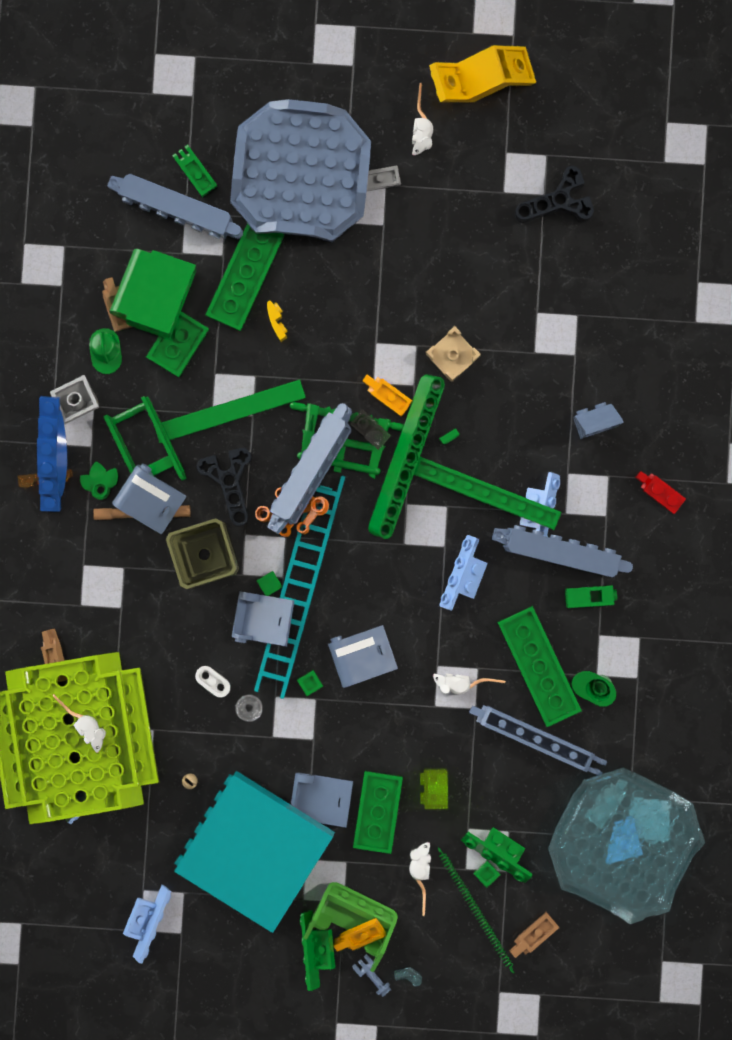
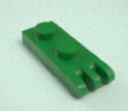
(195, 171)

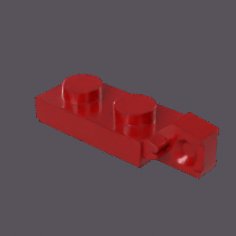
(661, 492)

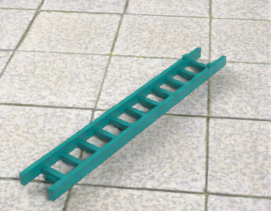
(322, 489)

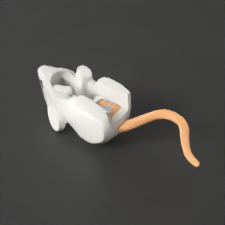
(422, 130)
(458, 684)
(87, 727)
(420, 868)

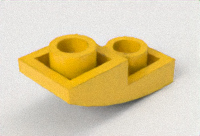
(274, 315)

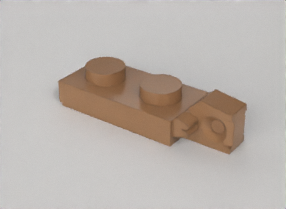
(109, 295)
(52, 649)
(534, 935)

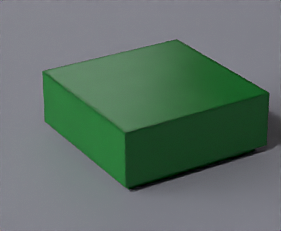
(449, 437)
(269, 583)
(310, 683)
(487, 873)

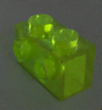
(435, 788)

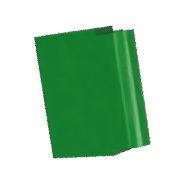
(153, 292)

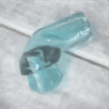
(410, 974)

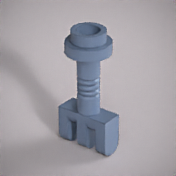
(383, 988)

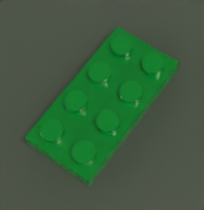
(377, 812)

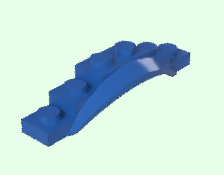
(51, 454)

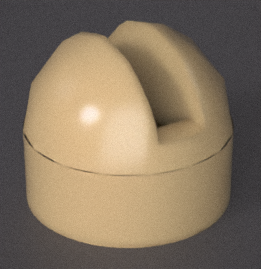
(192, 778)

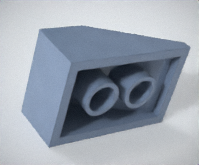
(597, 420)

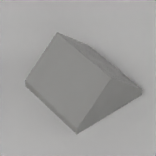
(76, 399)

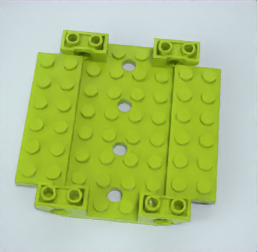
(39, 743)

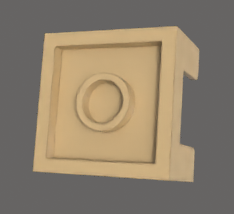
(452, 354)

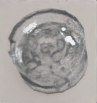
(252, 715)

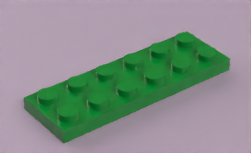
(244, 277)
(539, 666)

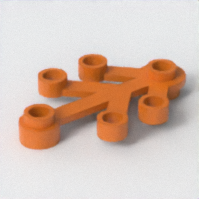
(311, 508)

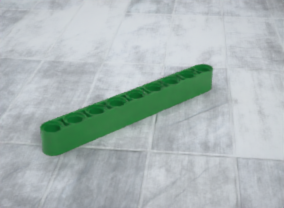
(406, 456)

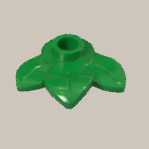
(99, 478)

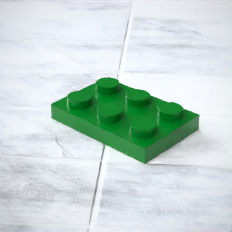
(178, 351)

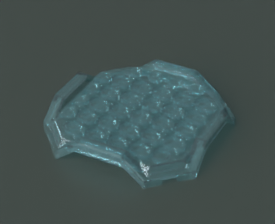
(625, 844)

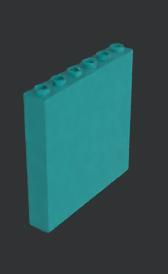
(253, 851)

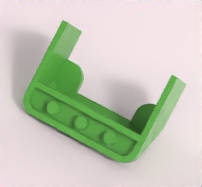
(352, 909)

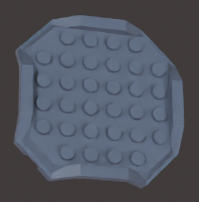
(300, 170)

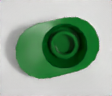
(105, 351)
(594, 688)

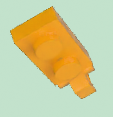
(387, 394)
(360, 935)

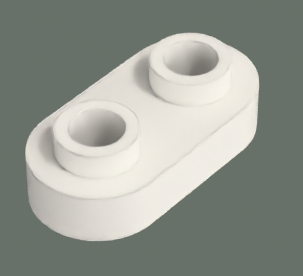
(213, 681)

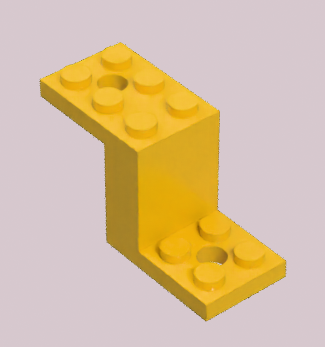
(482, 74)

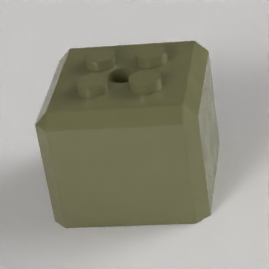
(185, 550)

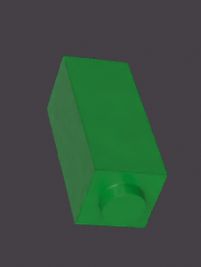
(590, 596)

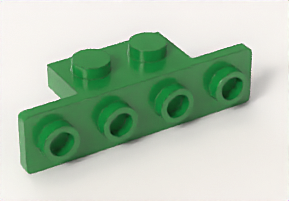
(501, 851)
(317, 951)

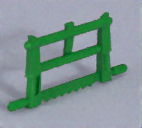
(338, 463)

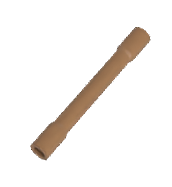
(109, 513)

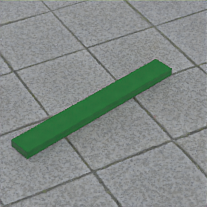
(233, 410)
(487, 493)

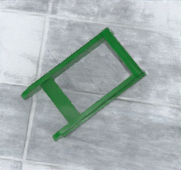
(158, 466)

